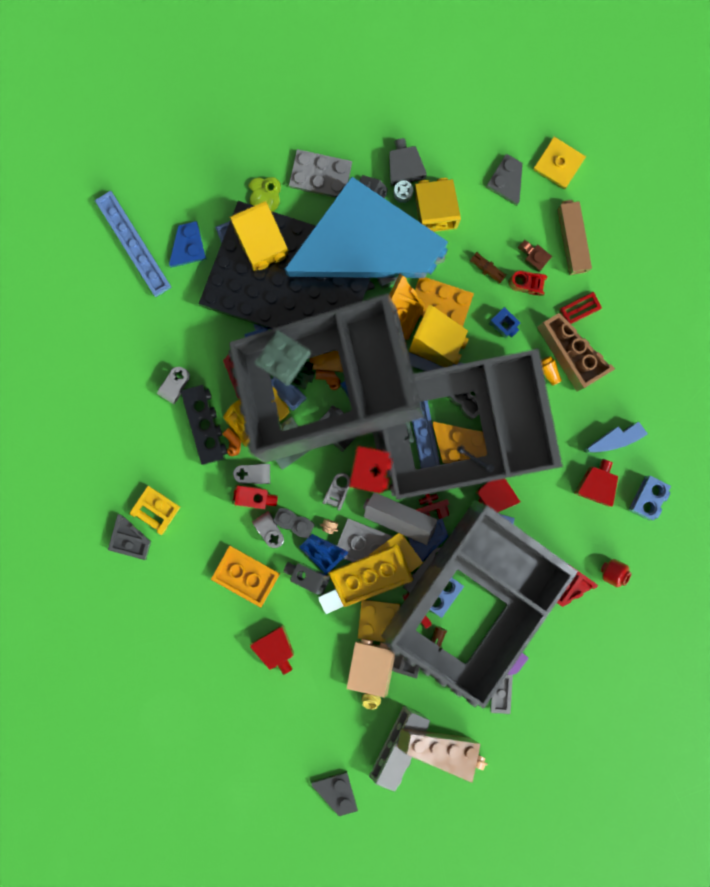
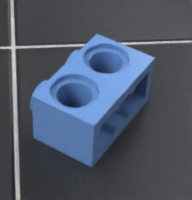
(645, 495)
(447, 598)

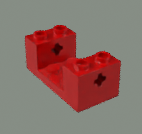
(365, 461)

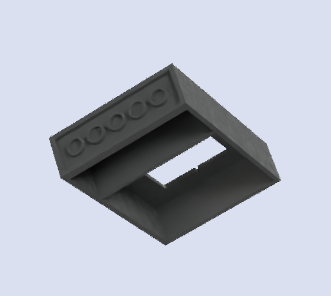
(373, 367)
(512, 417)
(506, 565)

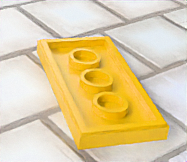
(371, 575)

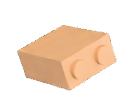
(371, 668)

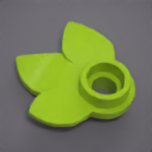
(262, 193)

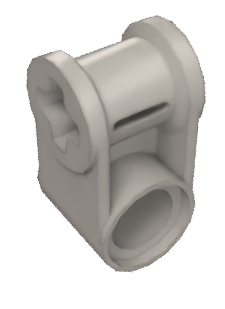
(171, 387)
(256, 474)
(337, 492)
(266, 528)

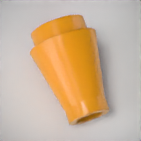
(550, 370)

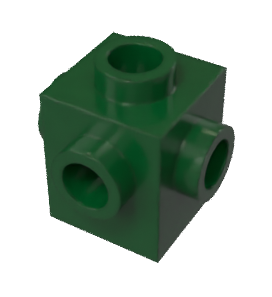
(303, 376)

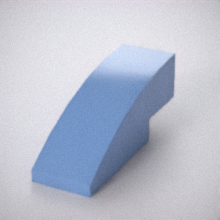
(617, 438)

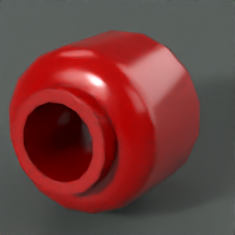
(616, 573)

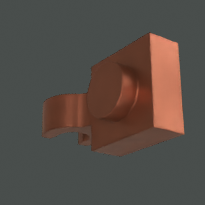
(536, 257)

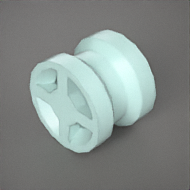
(403, 187)

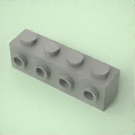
(392, 761)

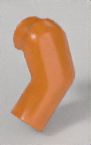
(330, 377)
(234, 442)

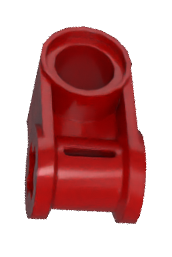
(532, 283)

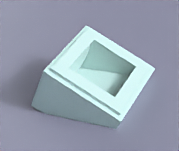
(330, 601)

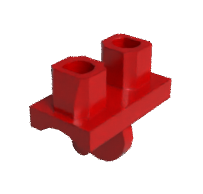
(441, 506)

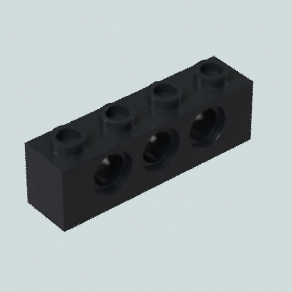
(191, 398)

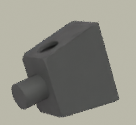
(405, 164)
(314, 580)

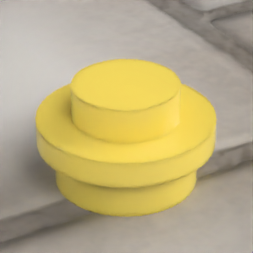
(371, 701)

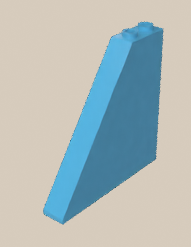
(367, 239)

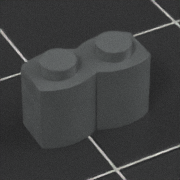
(466, 403)
(299, 525)

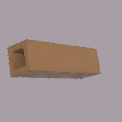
(574, 237)

